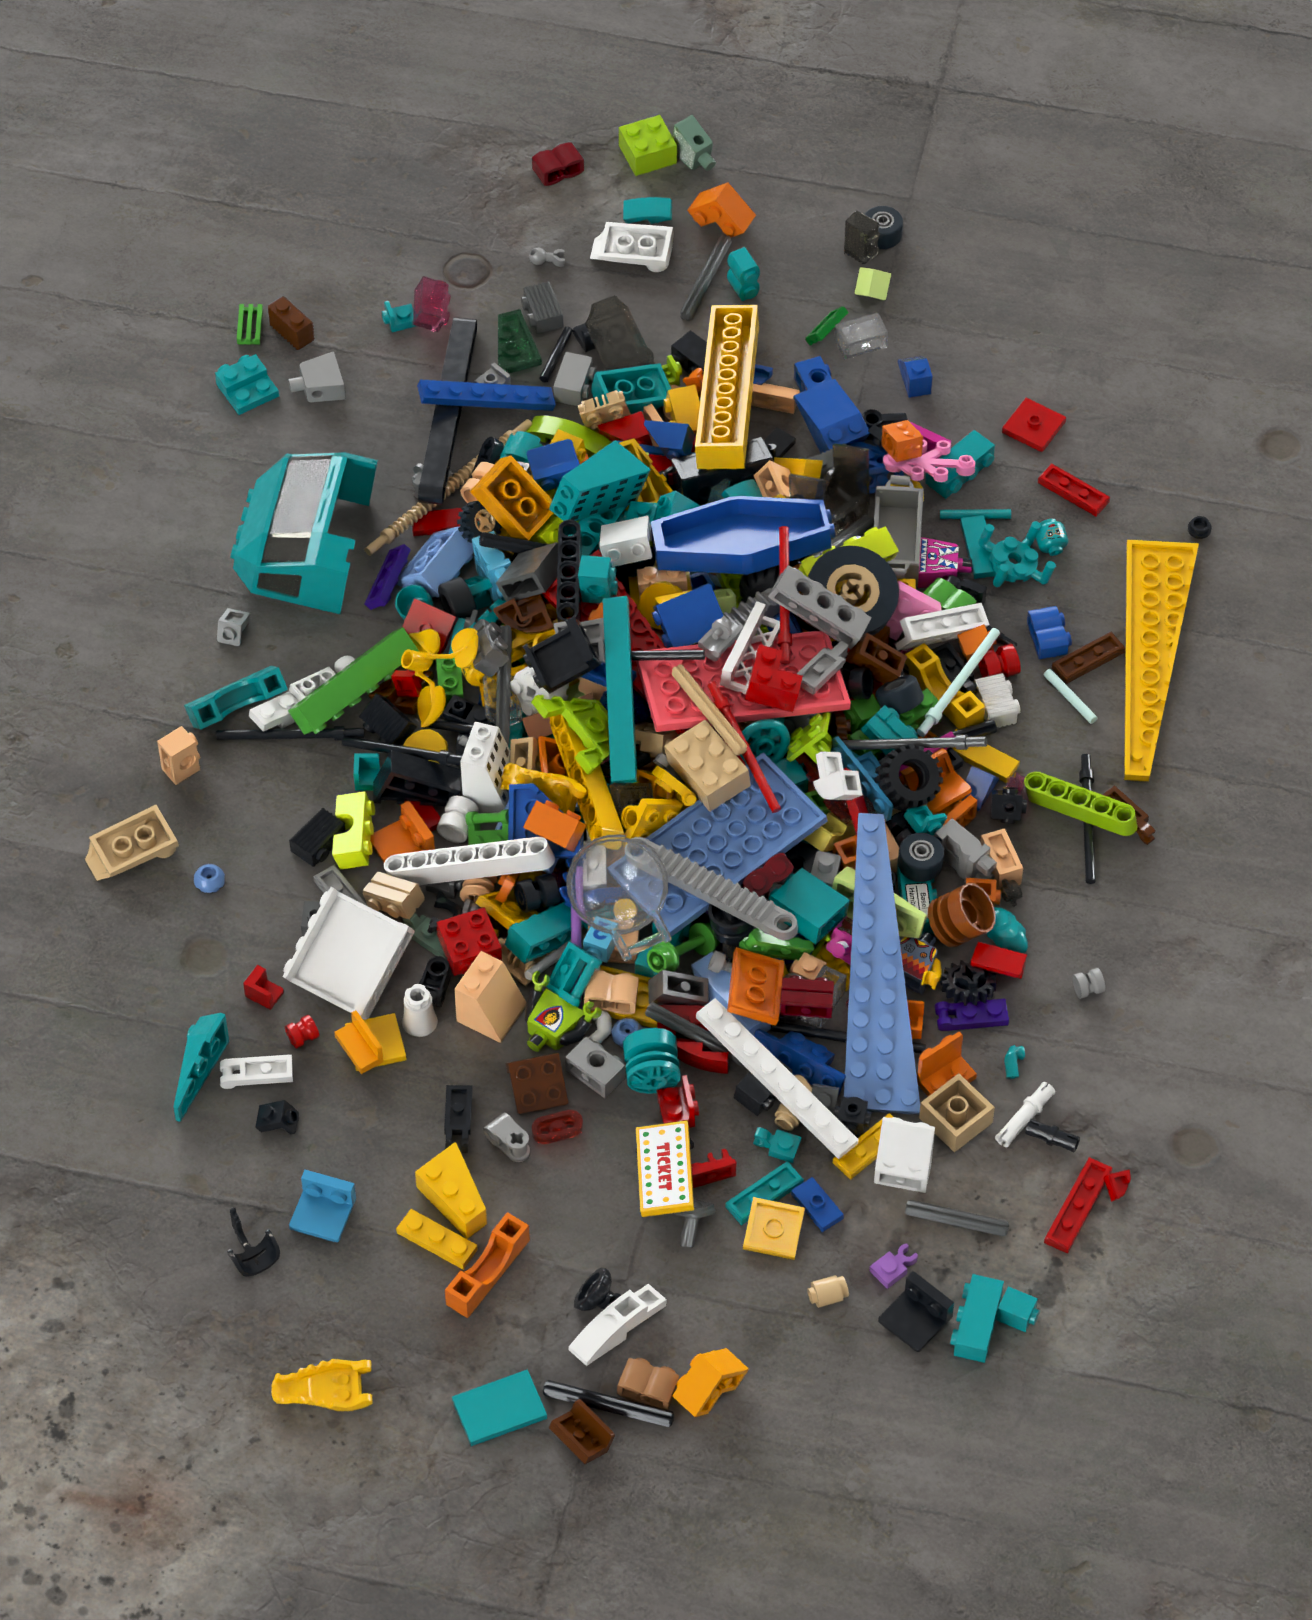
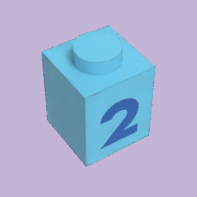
(598, 944)

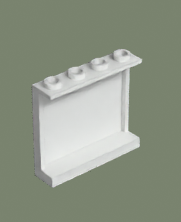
(348, 953)

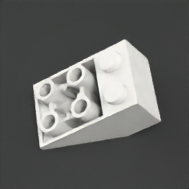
(904, 1154)

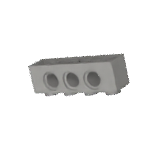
(807, 606)

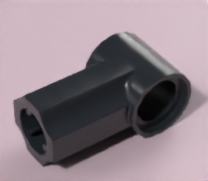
(875, 417)

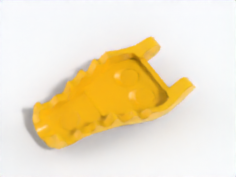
(559, 788)
(328, 1385)

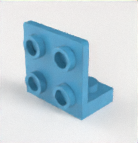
(323, 1206)

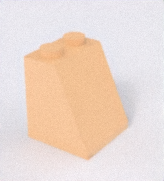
(488, 998)

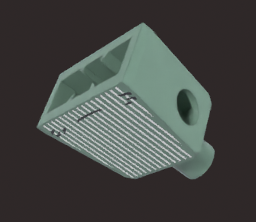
(693, 144)

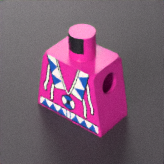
(940, 561)

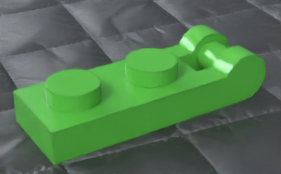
(773, 947)

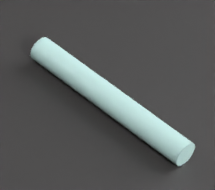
(1070, 696)

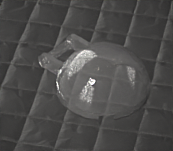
(619, 890)

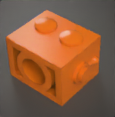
(902, 441)

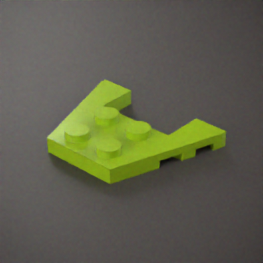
(589, 722)

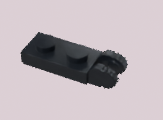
(458, 1114)

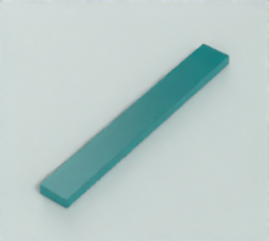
(619, 690)

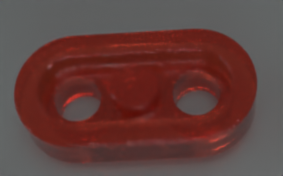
(556, 1126)

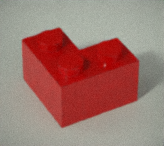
(771, 685)

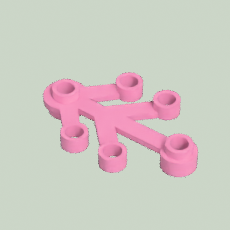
(927, 462)

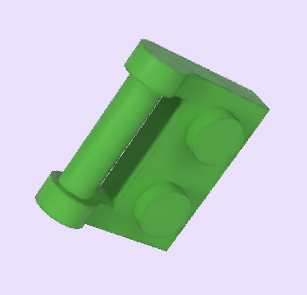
(476, 836)

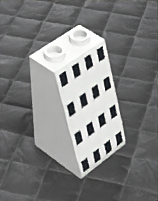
(483, 767)

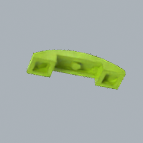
(547, 426)

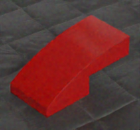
(693, 1055)

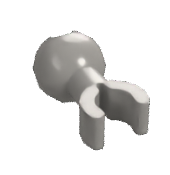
(539, 256)

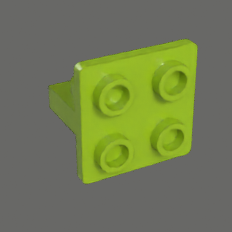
(811, 738)

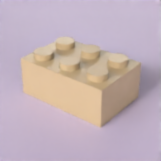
(707, 765)

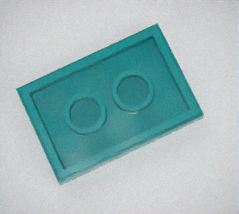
(499, 1407)

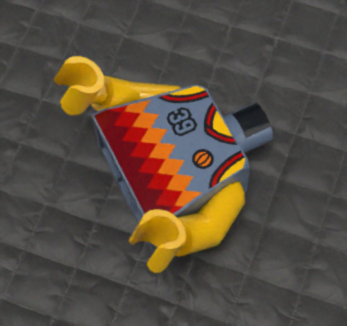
(920, 962)

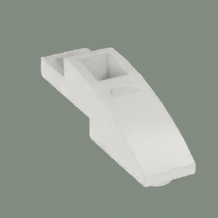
(276, 710)
(614, 1322)

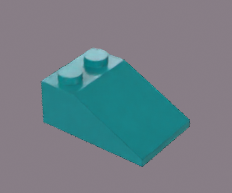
(639, 385)

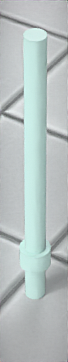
(935, 713)

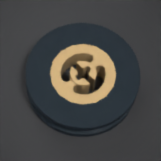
(864, 572)

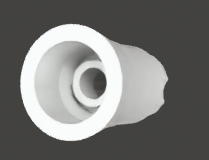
(418, 1014)

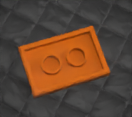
(755, 986)

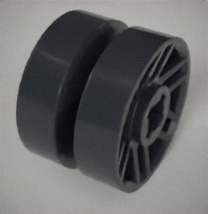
(727, 927)

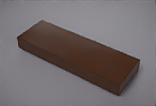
(1088, 657)

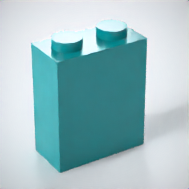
(812, 903)

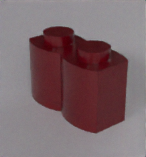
(557, 164)
(774, 871)

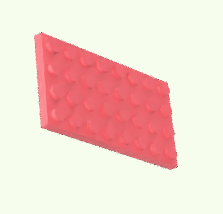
(675, 710)

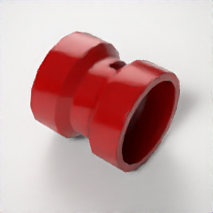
(302, 1031)

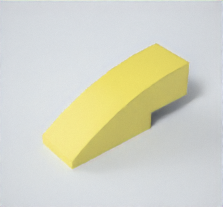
(830, 833)

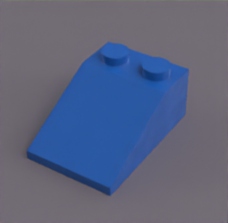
(831, 416)

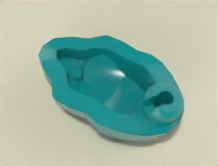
(1008, 932)

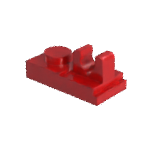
(713, 1170)

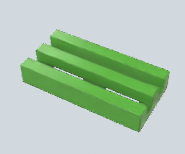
(250, 310)

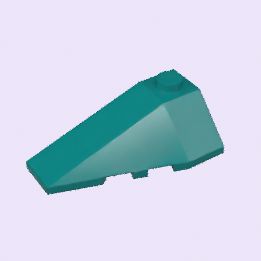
(203, 1048)

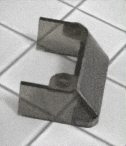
(842, 487)

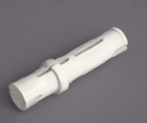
(1032, 1106)

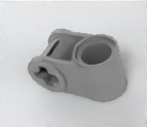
(508, 1137)

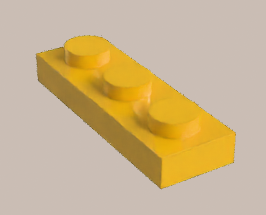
(437, 1239)

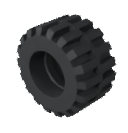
(925, 769)

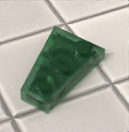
(515, 343)

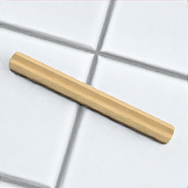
(709, 709)

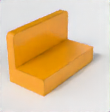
(360, 1044)

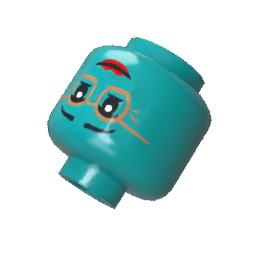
(1052, 537)

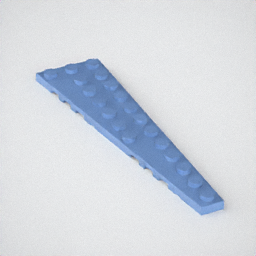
(878, 1027)

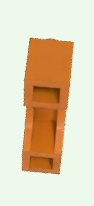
(473, 1285)

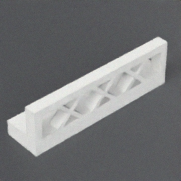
(940, 625)
(743, 645)

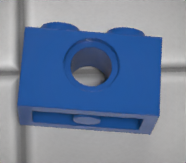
(811, 373)

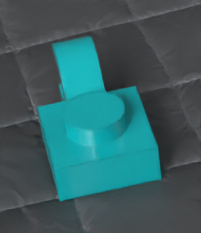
(781, 1145)

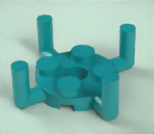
(1021, 552)

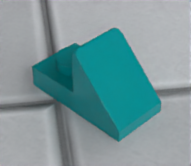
(479, 588)

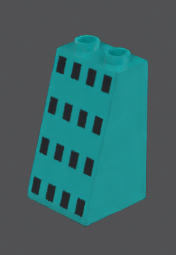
(600, 484)

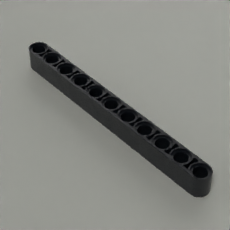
(447, 417)

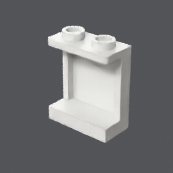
(626, 541)

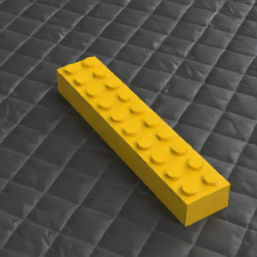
(727, 387)

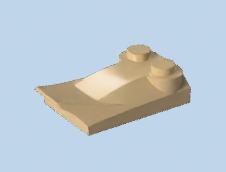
(130, 844)

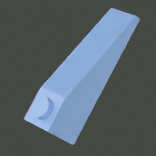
(719, 988)

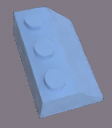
(437, 561)

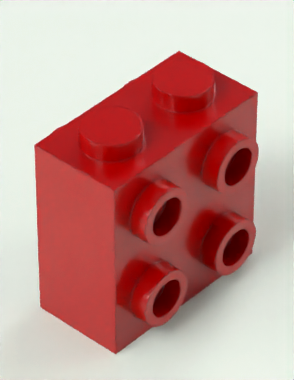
(465, 937)

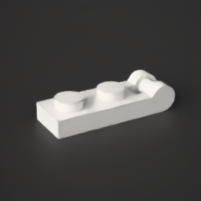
(256, 1070)

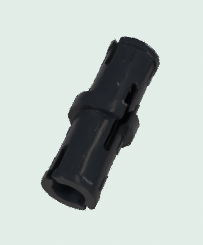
(1052, 1135)

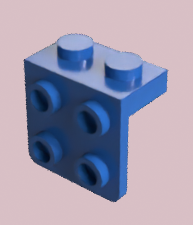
(552, 462)

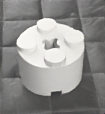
(526, 689)

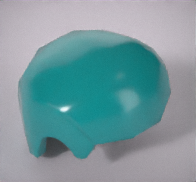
(406, 596)

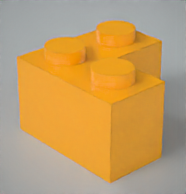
(707, 1379)

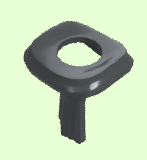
(692, 1219)

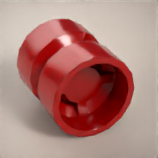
(1003, 661)

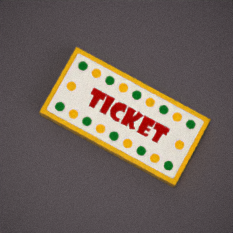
(664, 1168)

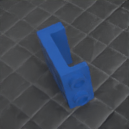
(687, 616)

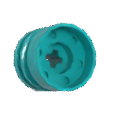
(651, 1060)

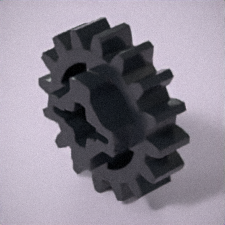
(968, 983)

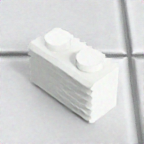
(997, 697)

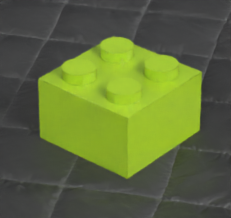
(647, 145)

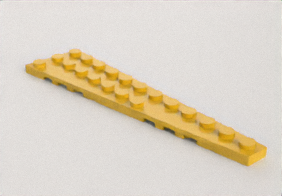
(1155, 608)

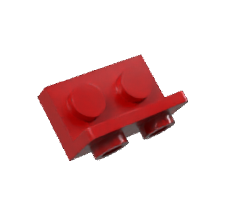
(677, 1103)

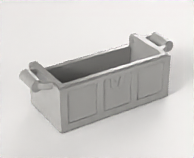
(902, 515)

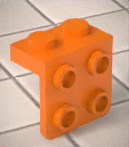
(953, 786)

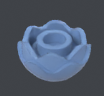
(207, 884)
(620, 1028)

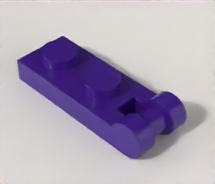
(983, 1015)

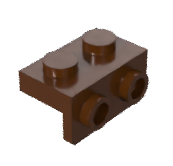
(583, 1432)

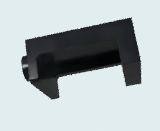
(561, 657)

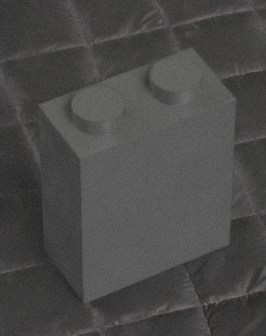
(530, 573)

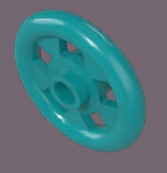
(764, 742)

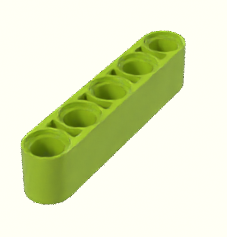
(1088, 811)

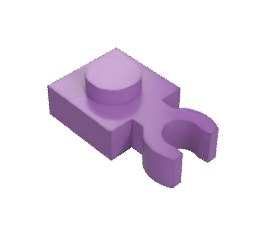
(892, 1268)

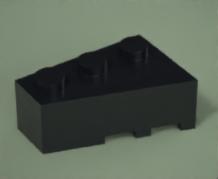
(415, 779)

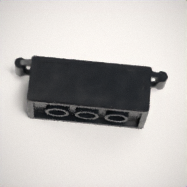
(697, 483)

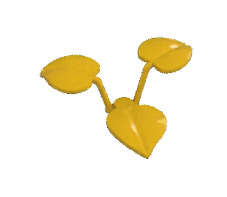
(432, 698)

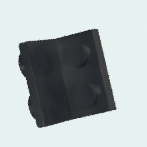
(917, 1313)

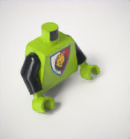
(553, 1019)

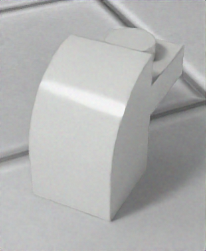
(834, 781)

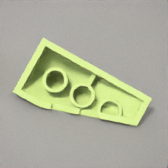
(909, 918)

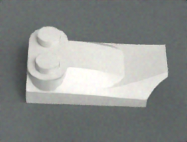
(635, 245)

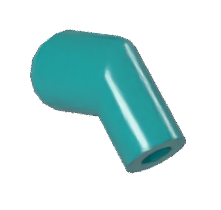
(1011, 1063)

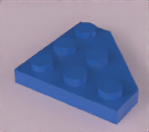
(521, 801)

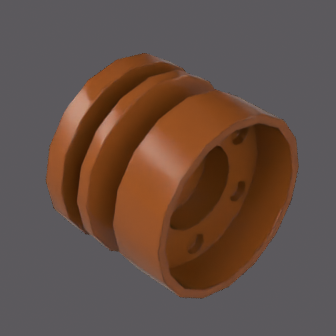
(961, 915)

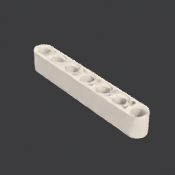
(472, 861)

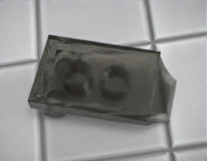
(617, 335)

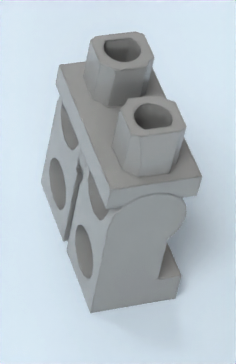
(965, 852)

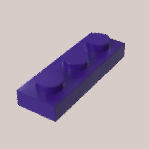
(387, 577)

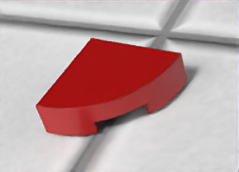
(1117, 1184)

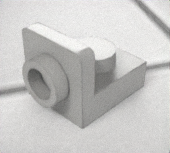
(231, 626)

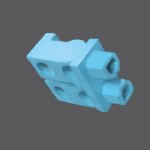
(490, 564)

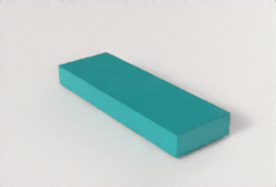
(972, 529)
(770, 1187)

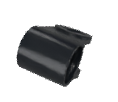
(436, 983)

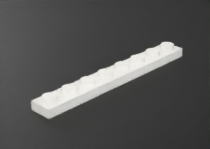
(777, 1078)

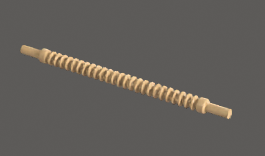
(388, 534)

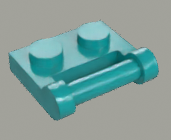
(568, 970)

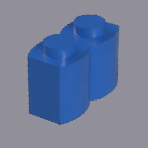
(1048, 632)

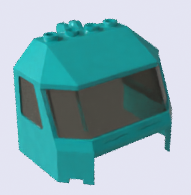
(285, 537)

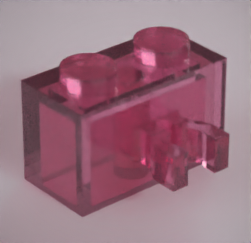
(431, 304)

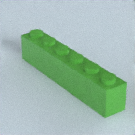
(351, 682)

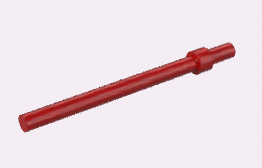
(784, 636)
(724, 705)

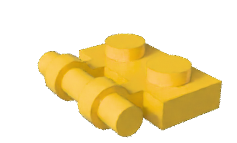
(670, 784)

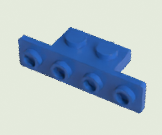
(803, 1057)

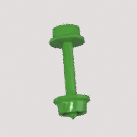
(666, 956)

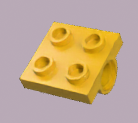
(648, 816)

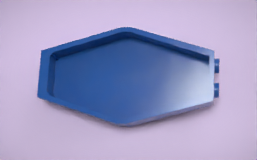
(740, 534)

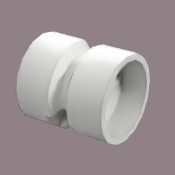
(453, 823)

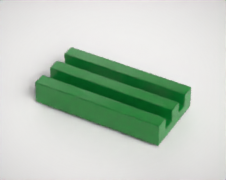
(826, 325)

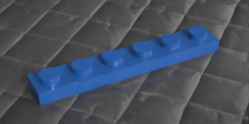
(486, 395)

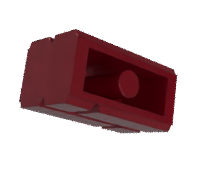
(807, 997)

